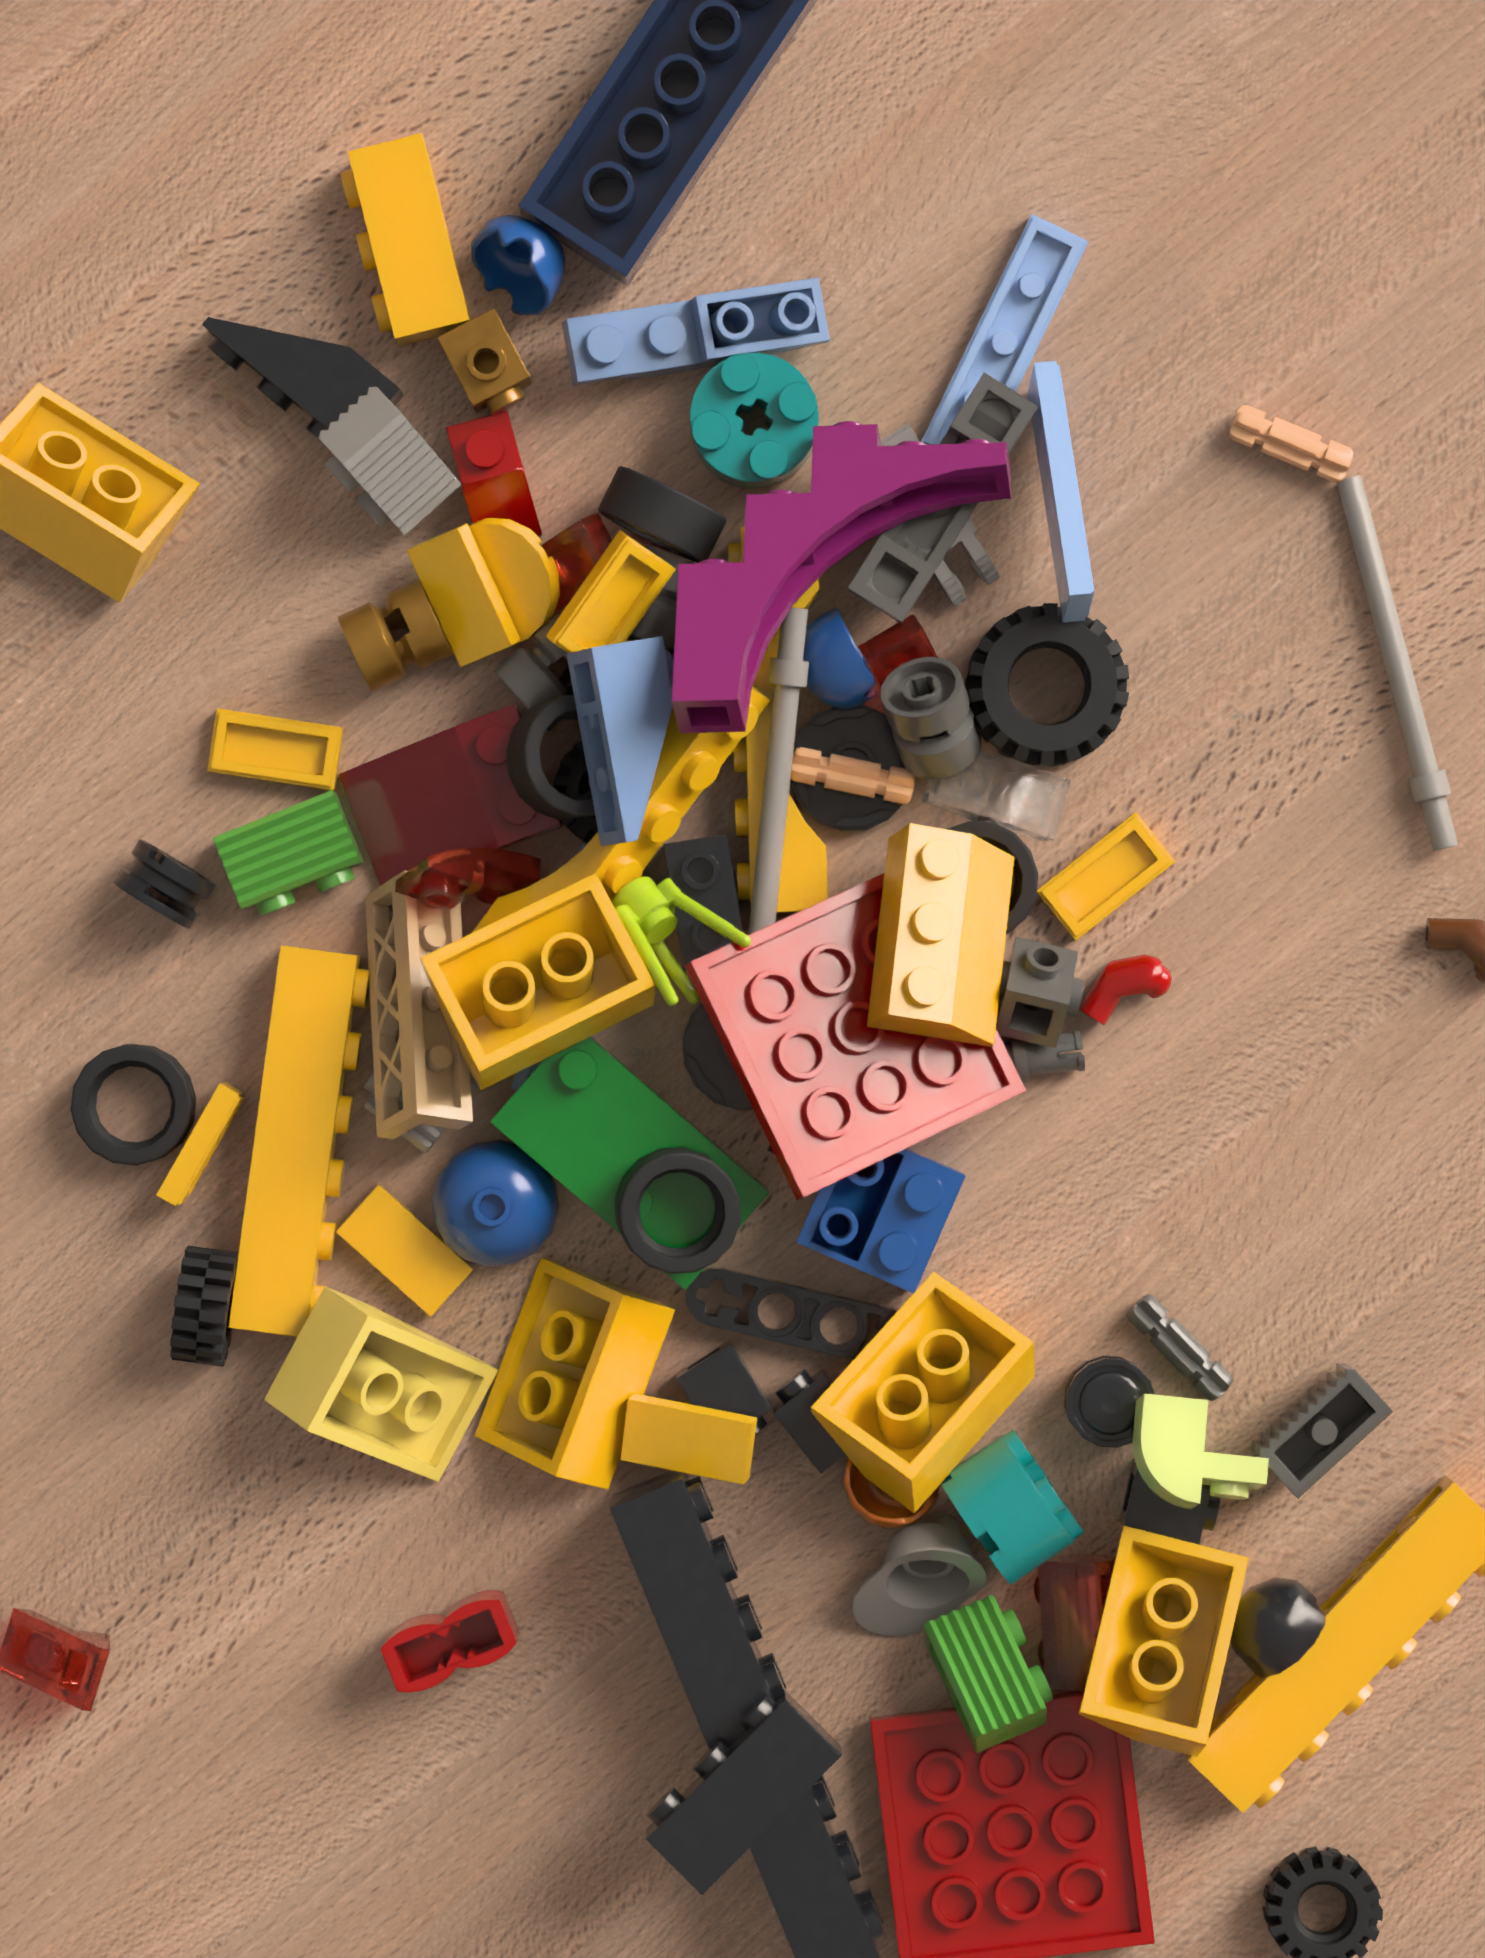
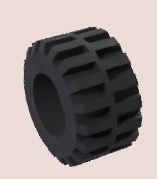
(1036, 742)

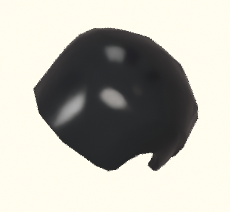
(1276, 1625)

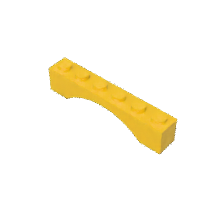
(683, 771)
(804, 854)

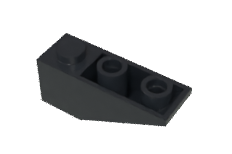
(300, 370)

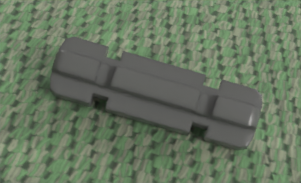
(1180, 1347)

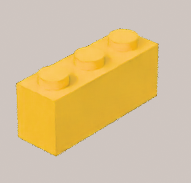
(405, 239)

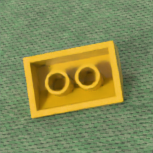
(86, 493)
(941, 935)
(538, 981)
(571, 1373)
(925, 1390)
(1163, 1640)

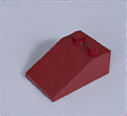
(442, 796)

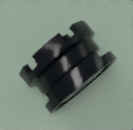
(167, 876)
(1103, 1399)

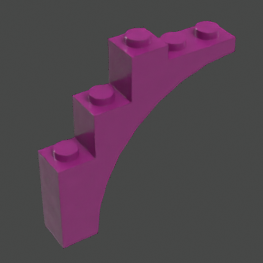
(792, 538)

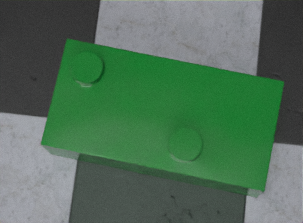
(594, 1119)

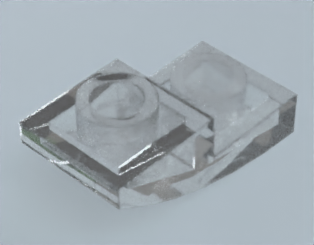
(1003, 793)

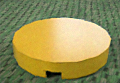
(520, 571)

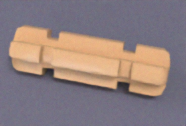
(1290, 443)
(852, 775)

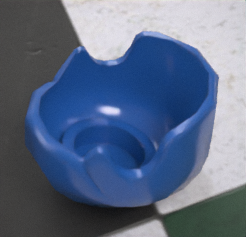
(519, 259)
(835, 664)

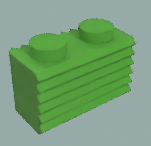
(289, 852)
(986, 1672)

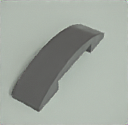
(913, 550)

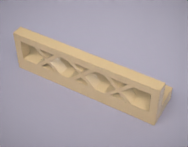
(426, 1057)

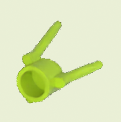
(650, 918)

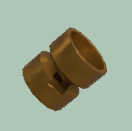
(374, 646)

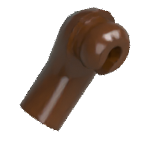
(1459, 935)

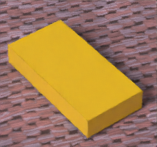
(463, 595)
(612, 597)
(275, 749)
(1105, 876)
(201, 1144)
(404, 1250)
(688, 1438)

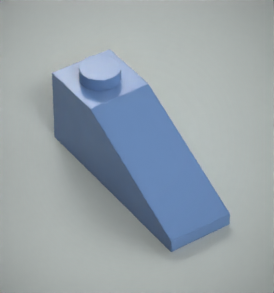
(623, 721)

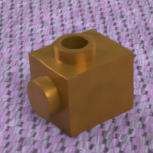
(486, 363)

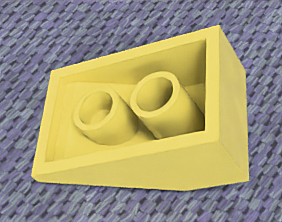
(380, 1385)

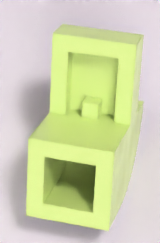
(1172, 1457)

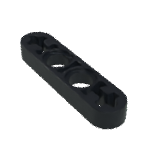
(809, 1310)

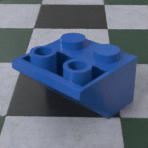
(884, 1217)

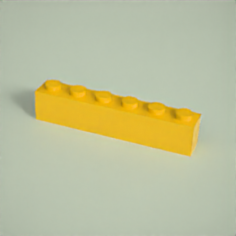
(297, 1139)
(1366, 1626)

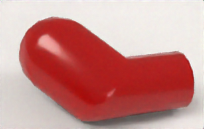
(1125, 978)

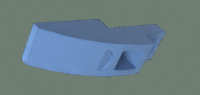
(695, 332)

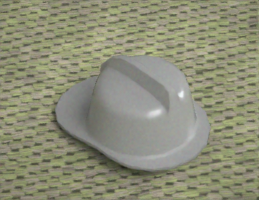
(921, 1578)

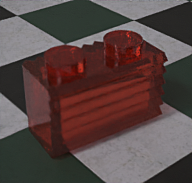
(1071, 1607)

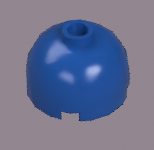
(494, 1204)

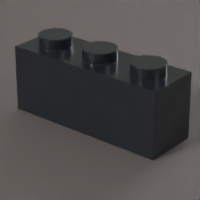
(741, 1790)

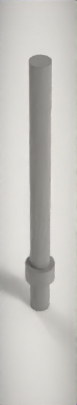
(788, 674)
(1429, 783)

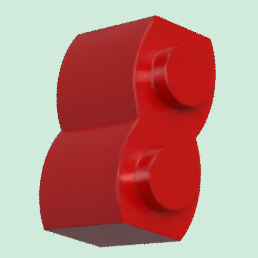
(433, 1645)

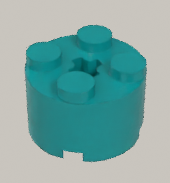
(742, 385)
(1011, 1507)

